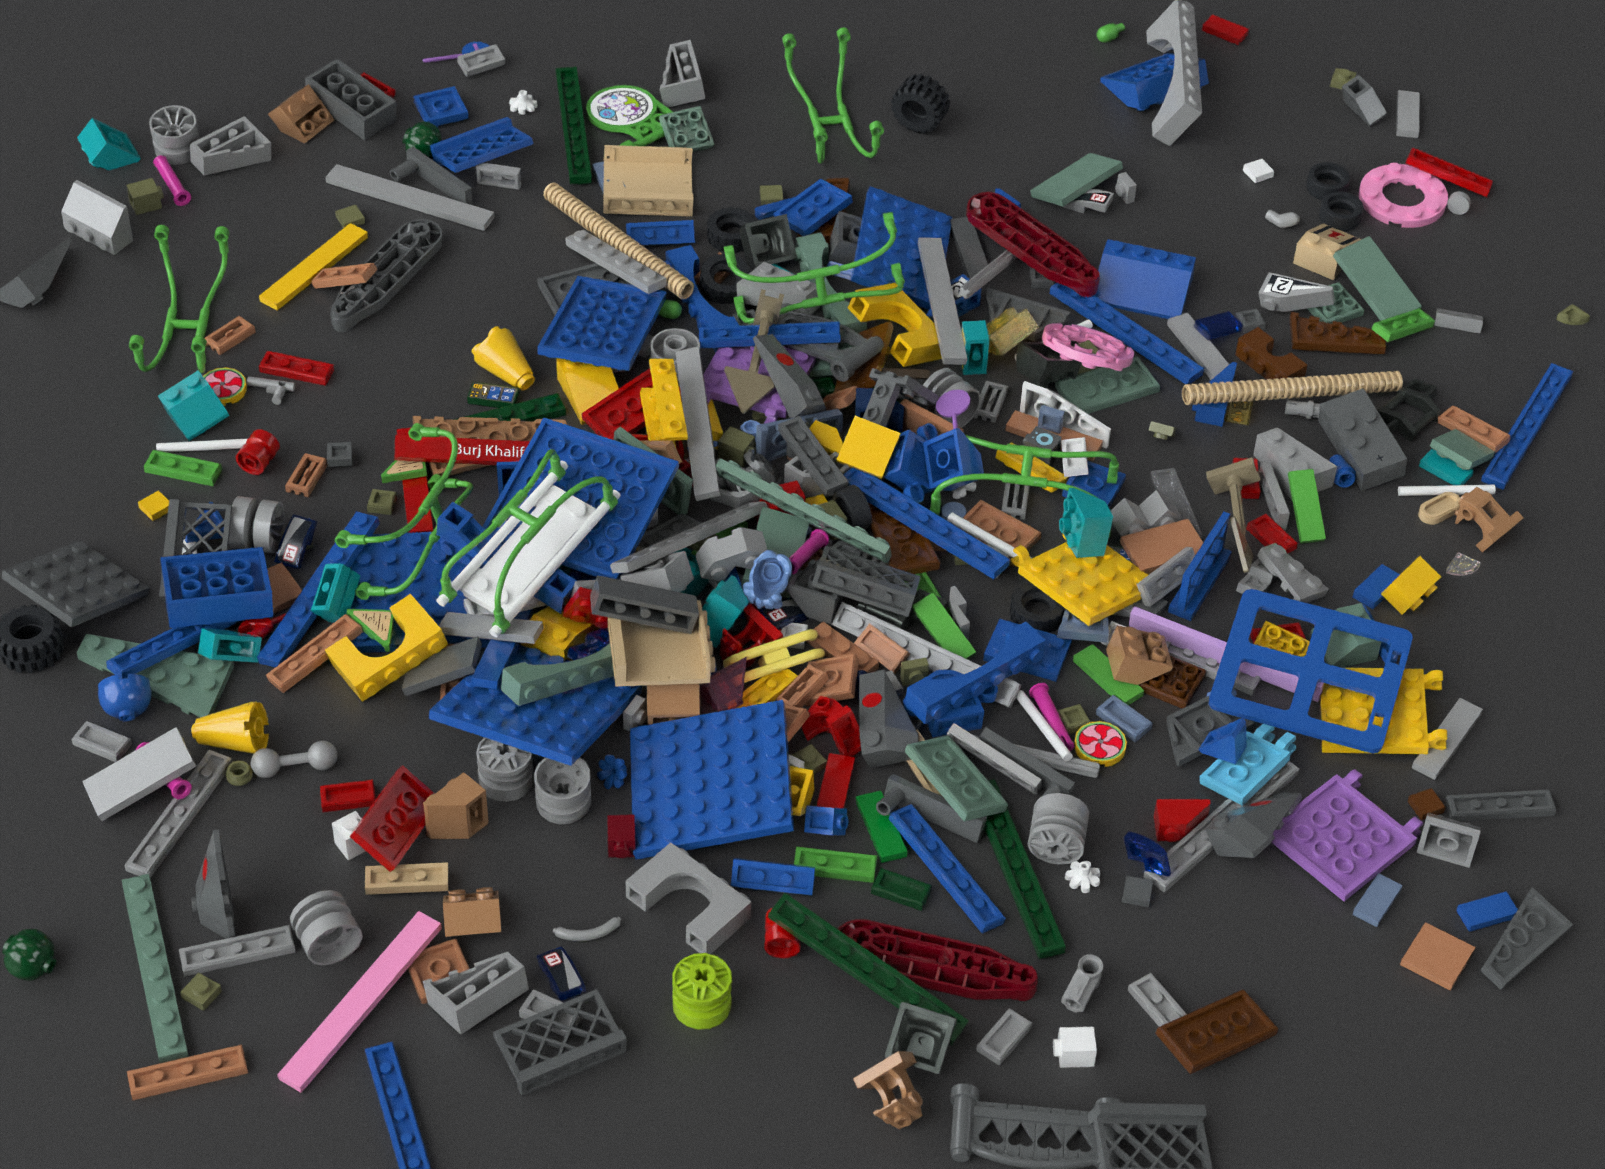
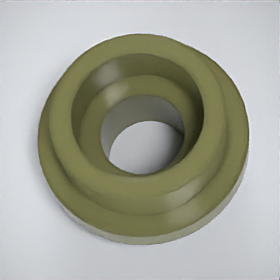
(239, 773)

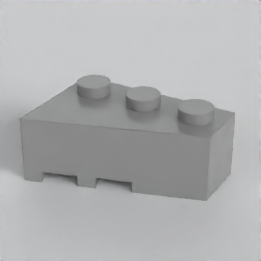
(682, 76)
(230, 148)
(793, 291)
(1289, 455)
(477, 992)

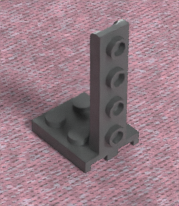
(893, 387)

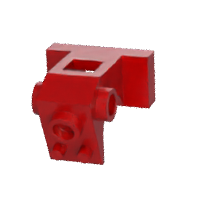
(757, 630)
(833, 718)

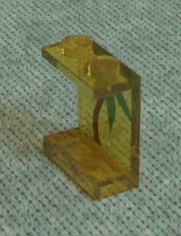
(1009, 330)

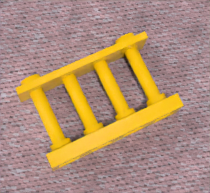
(663, 404)

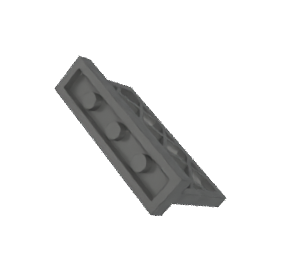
(176, 524)
(872, 589)
(567, 1063)
(1146, 1117)

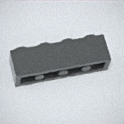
(644, 604)

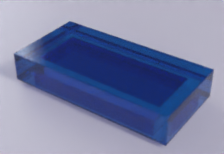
(1218, 325)

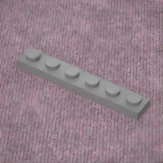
(616, 261)

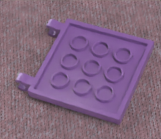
(740, 357)
(1343, 836)

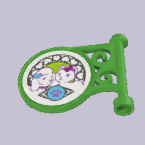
(627, 111)

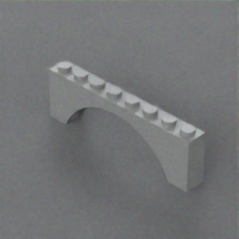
(1182, 104)

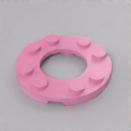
(1410, 217)
(1110, 354)

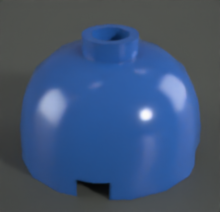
(124, 697)

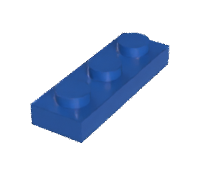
(662, 232)
(773, 876)

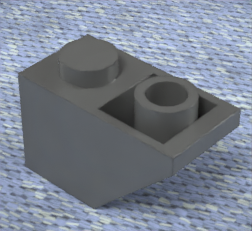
(1363, 100)

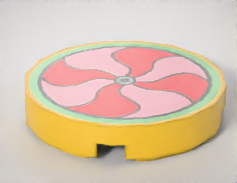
(227, 384)
(1100, 743)

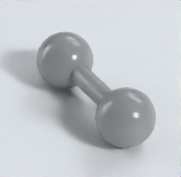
(267, 762)

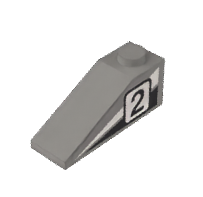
(1291, 294)

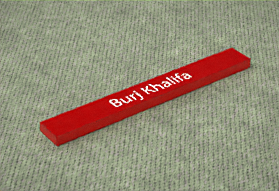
(469, 450)

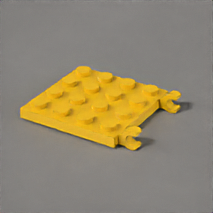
(1085, 585)
(1408, 722)

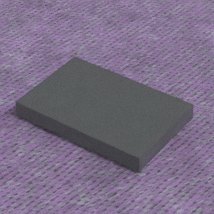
(443, 666)

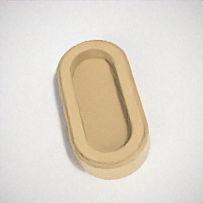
(1439, 508)

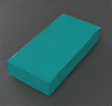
(1445, 468)

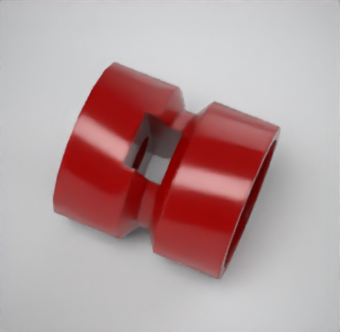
(257, 452)
(778, 941)

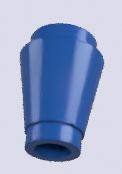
(1345, 473)

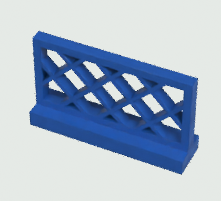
(479, 145)
(1202, 571)

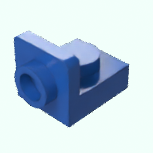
(826, 820)

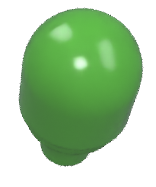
(1109, 32)
(670, 309)

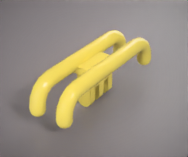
(776, 655)

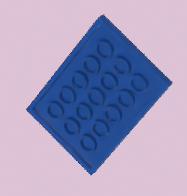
(912, 222)
(602, 323)

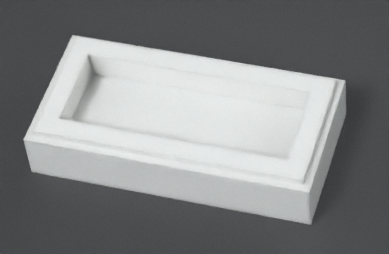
(1074, 466)

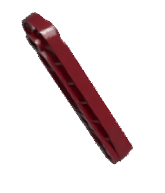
(1032, 242)
(945, 962)

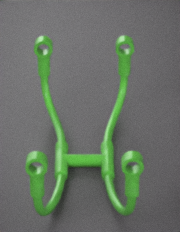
(819, 132)
(818, 275)
(199, 342)
(1025, 478)
(436, 484)

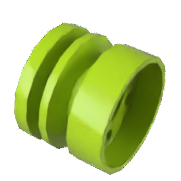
(701, 991)

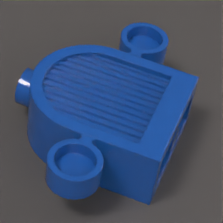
(908, 463)
(967, 716)

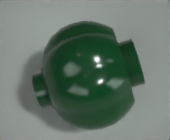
(421, 137)
(29, 954)

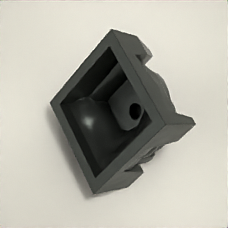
(767, 241)
(1044, 364)
(923, 1034)

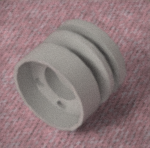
(947, 380)
(504, 770)
(562, 790)
(1058, 828)
(326, 927)

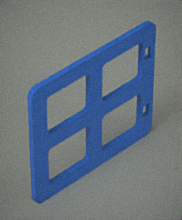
(1310, 670)

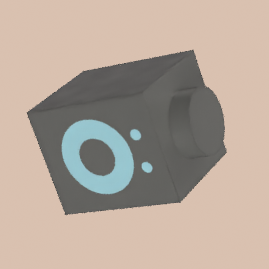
(1043, 439)

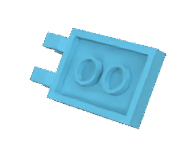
(1254, 768)

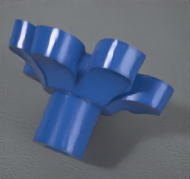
(613, 771)

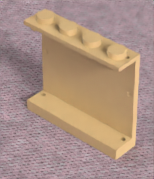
(654, 180)
(660, 655)

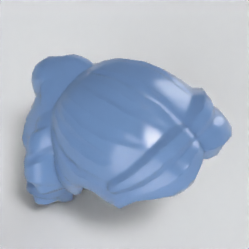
(768, 580)

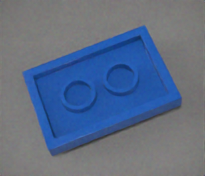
(814, 207)
(1054, 653)

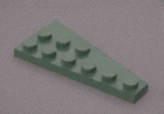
(181, 679)

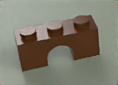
(1256, 351)

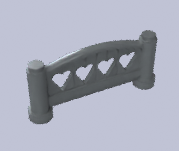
(843, 361)
(974, 1116)

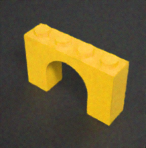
(909, 348)
(371, 674)

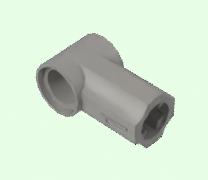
(1083, 984)

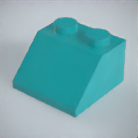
(107, 146)
(193, 405)

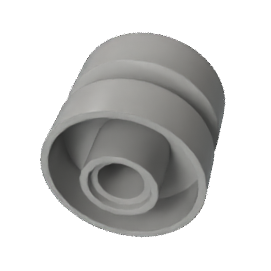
(173, 132)
(671, 340)
(256, 524)

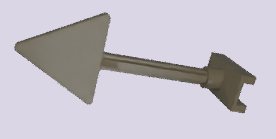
(749, 385)
(1232, 479)

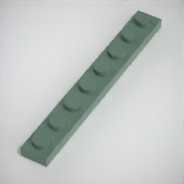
(812, 513)
(154, 969)

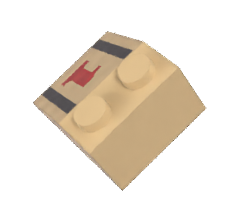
(1317, 249)

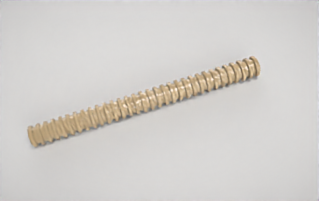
(616, 238)
(1291, 387)

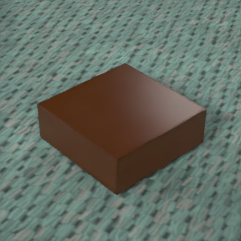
(1426, 802)

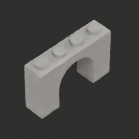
(676, 870)

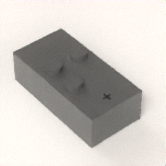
(353, 99)
(1362, 439)

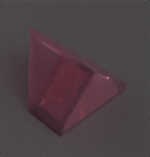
(725, 687)

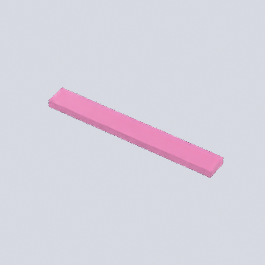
(359, 1002)

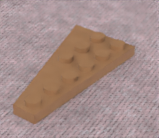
(479, 429)

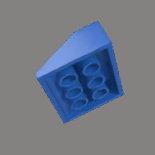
(1147, 81)
(1144, 279)
(216, 587)

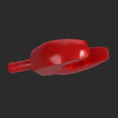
(260, 627)

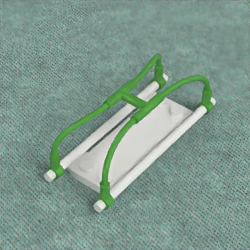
(532, 550)

